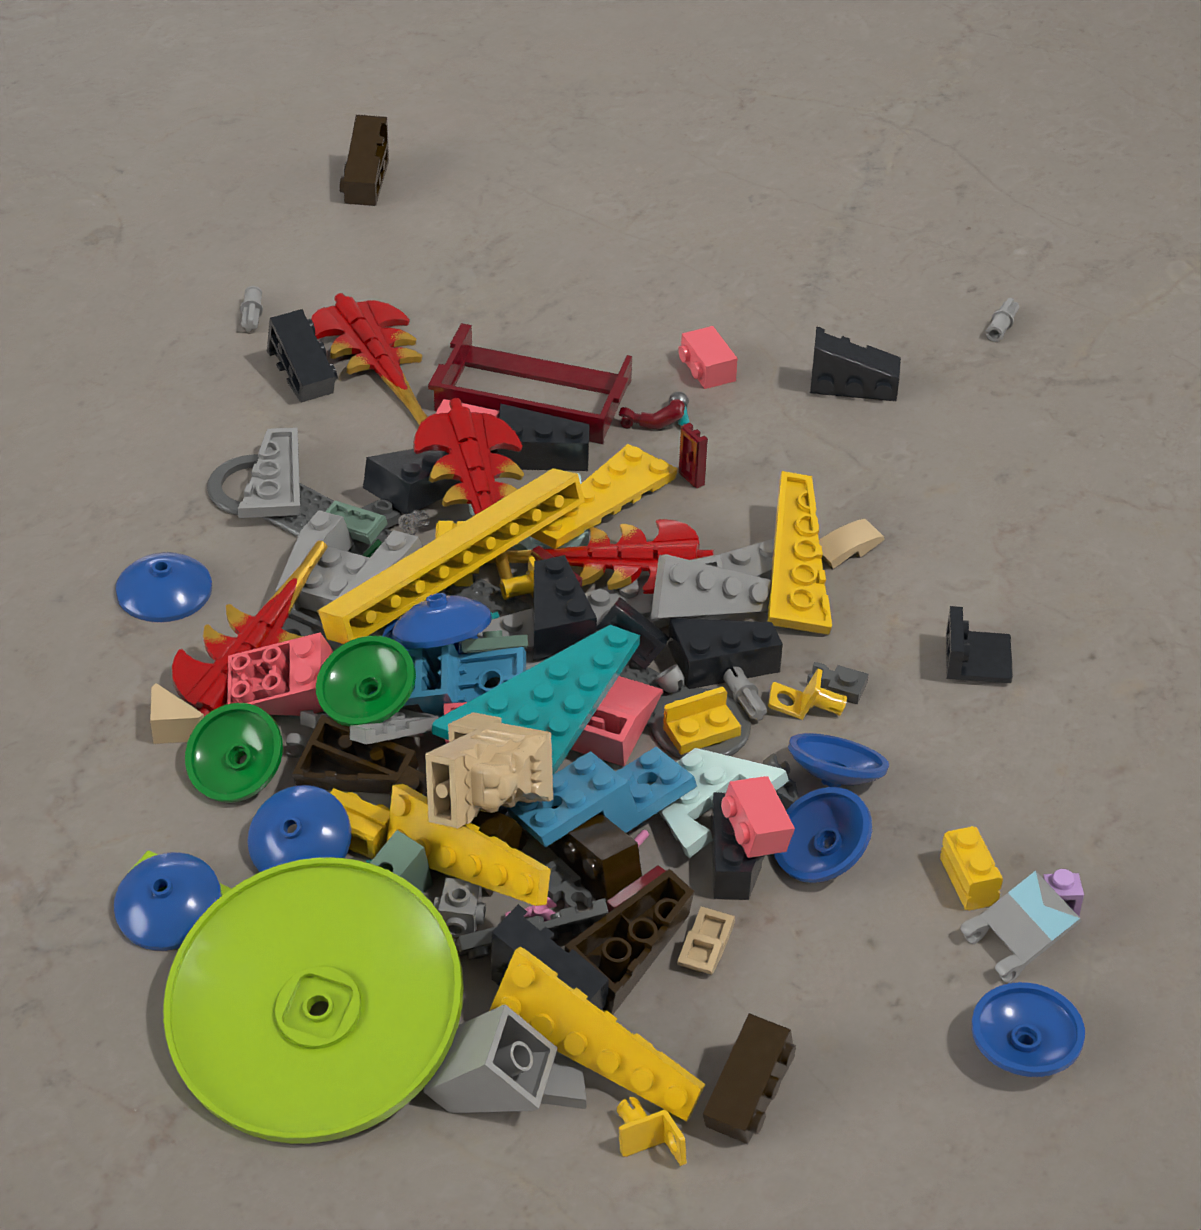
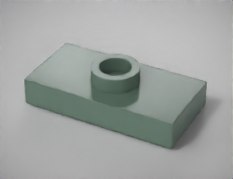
(361, 523)
(492, 641)

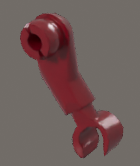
(656, 420)

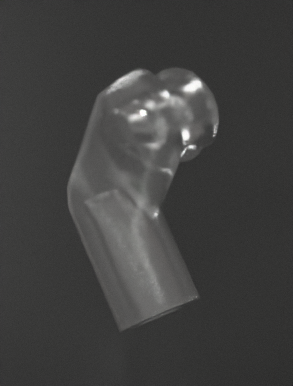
(411, 522)

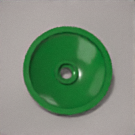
(359, 669)
(221, 742)

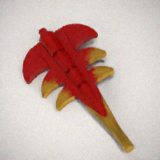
(364, 334)
(468, 441)
(628, 556)
(207, 683)

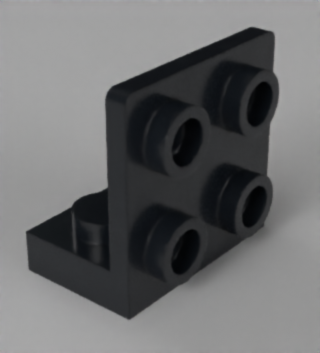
(976, 654)

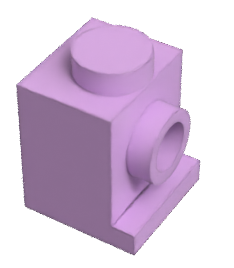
(1068, 887)

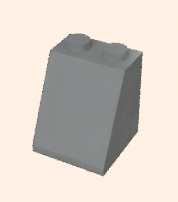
(493, 1066)

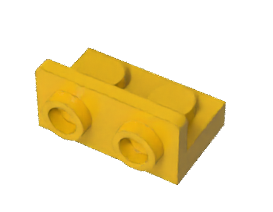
(700, 721)

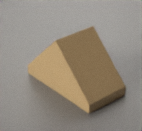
(171, 717)

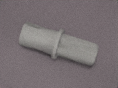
(251, 308)
(1002, 320)
(745, 693)

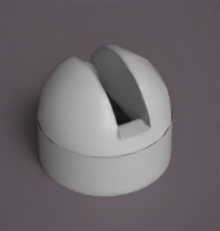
(670, 679)

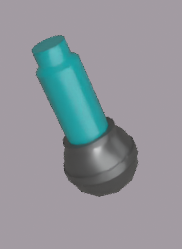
(681, 396)

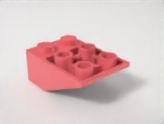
(279, 675)
(619, 721)

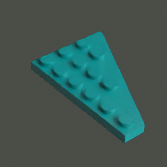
(556, 693)

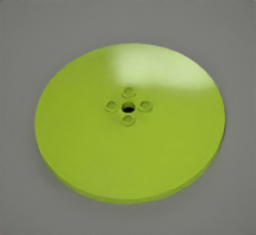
(299, 938)

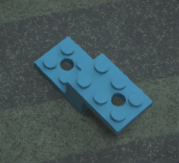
(456, 678)
(594, 788)

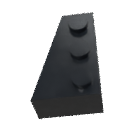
(301, 355)
(853, 370)
(546, 440)
(404, 479)
(559, 608)
(711, 647)
(732, 870)
(571, 967)

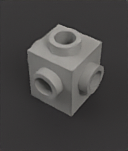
(461, 906)

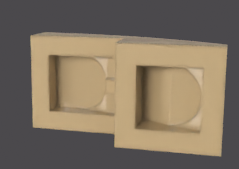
(851, 538)
(706, 940)

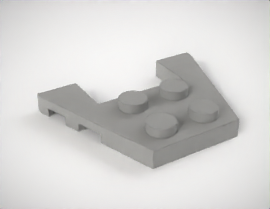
(403, 723)

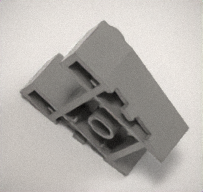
(338, 569)

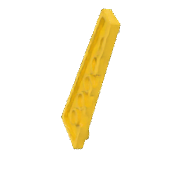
(607, 490)
(797, 574)
(467, 851)
(594, 1036)

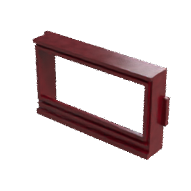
(466, 355)

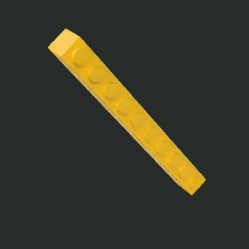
(451, 556)

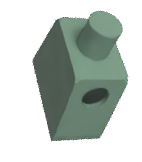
(406, 860)

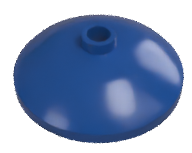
(163, 587)
(441, 621)
(837, 759)
(822, 820)
(320, 832)
(165, 917)
(1031, 1016)

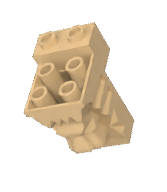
(486, 768)

